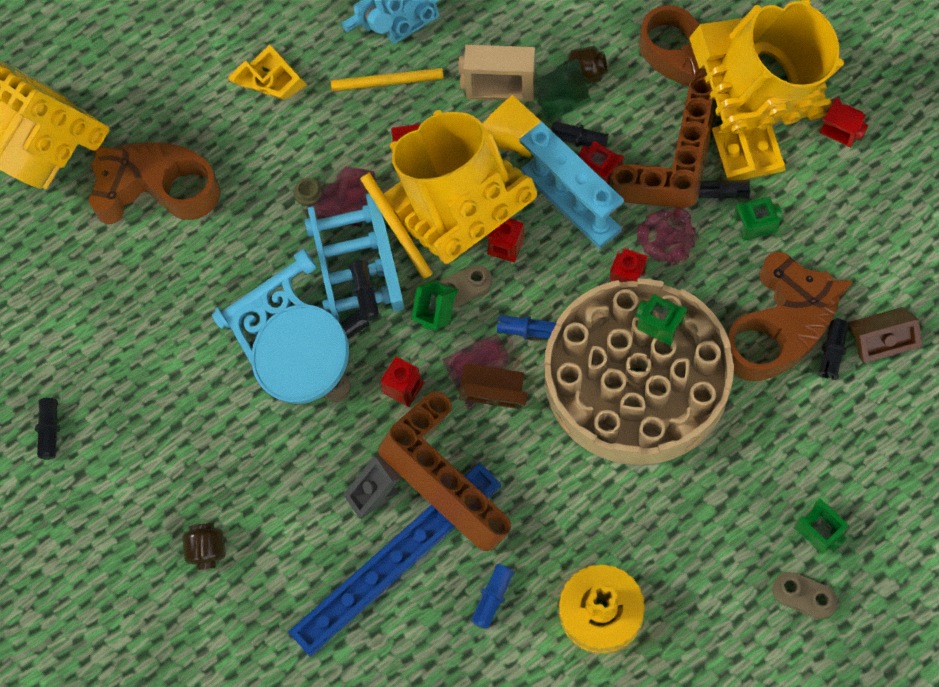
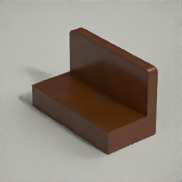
(886, 334)
(492, 386)

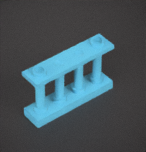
(571, 185)
(376, 240)

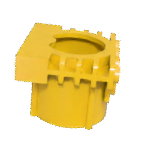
(742, 84)
(40, 128)
(454, 184)

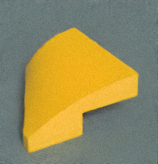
(279, 82)

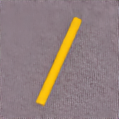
(387, 79)
(396, 225)

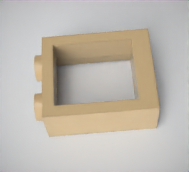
(503, 63)

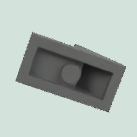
(372, 487)

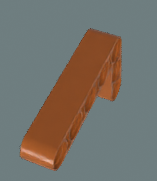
(695, 126)
(436, 478)

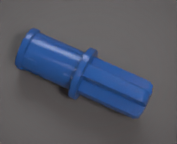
(525, 327)
(492, 596)

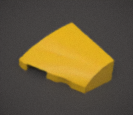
(511, 123)

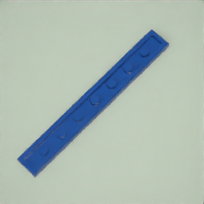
(381, 571)

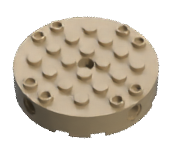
(629, 412)

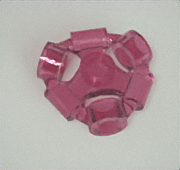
(668, 235)

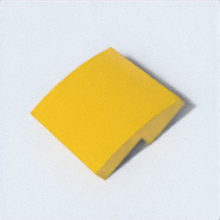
(749, 153)

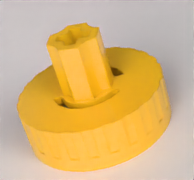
(615, 589)

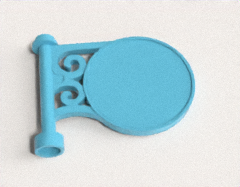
(298, 349)

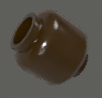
(591, 61)
(203, 545)

